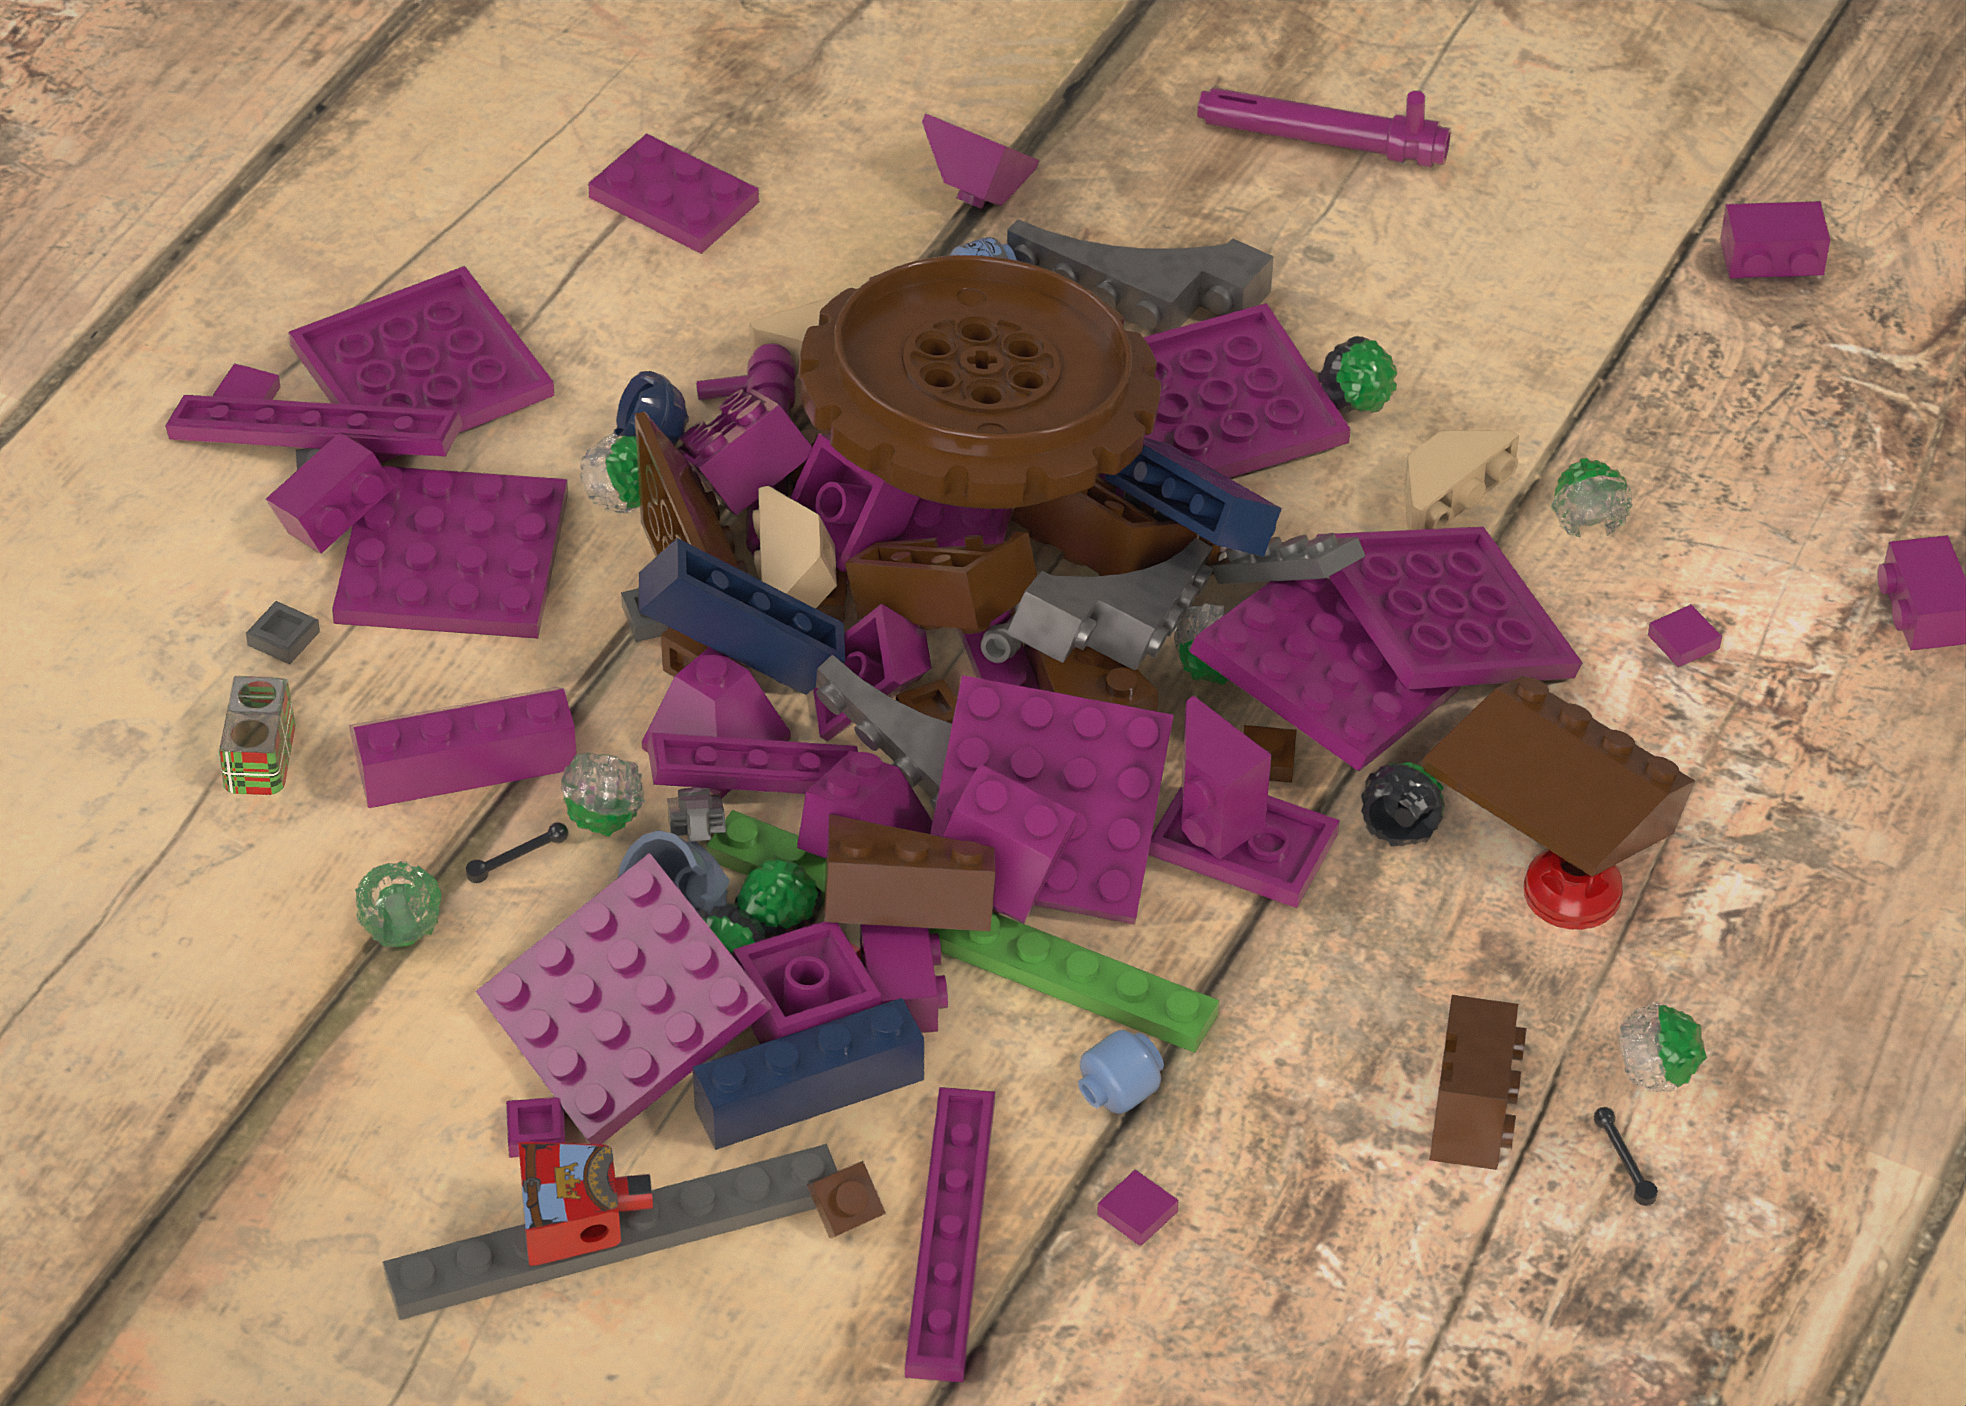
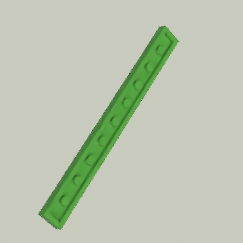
(1013, 950)

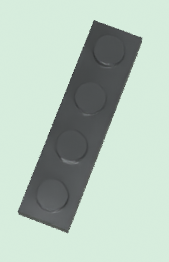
(1289, 560)

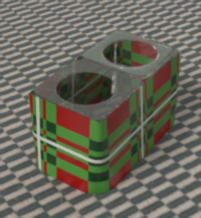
(265, 766)

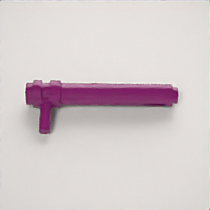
(1396, 137)
(773, 375)

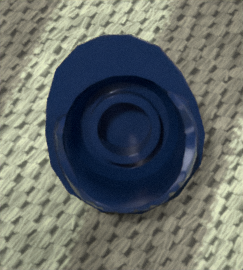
(659, 400)

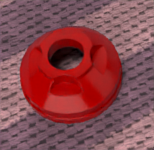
(1570, 899)

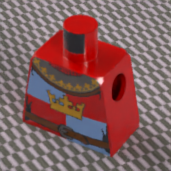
(575, 1199)

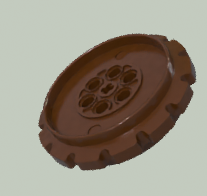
(979, 382)

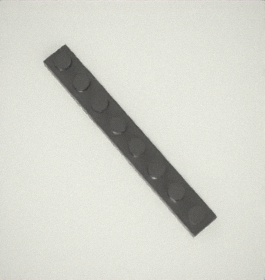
(679, 1216)

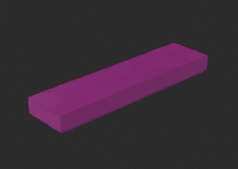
(740, 762)

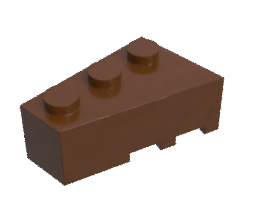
(1105, 530)
(943, 584)
(1093, 677)
(906, 878)
(1477, 1083)

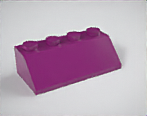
(464, 746)

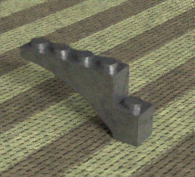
(1152, 284)
(1112, 613)
(906, 735)

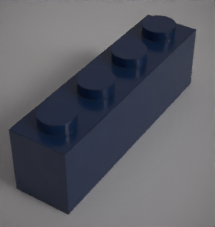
(1199, 498)
(739, 615)
(808, 1073)

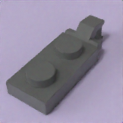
(696, 814)

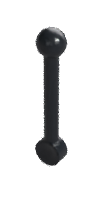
(478, 870)
(1645, 1191)

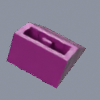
(744, 448)

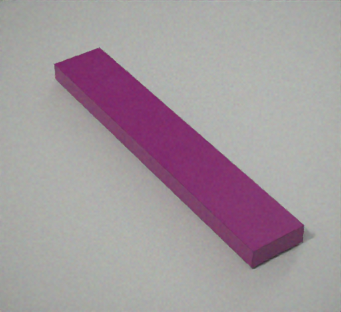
(313, 424)
(950, 1235)

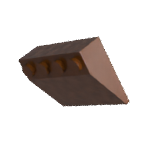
(675, 500)
(1561, 776)

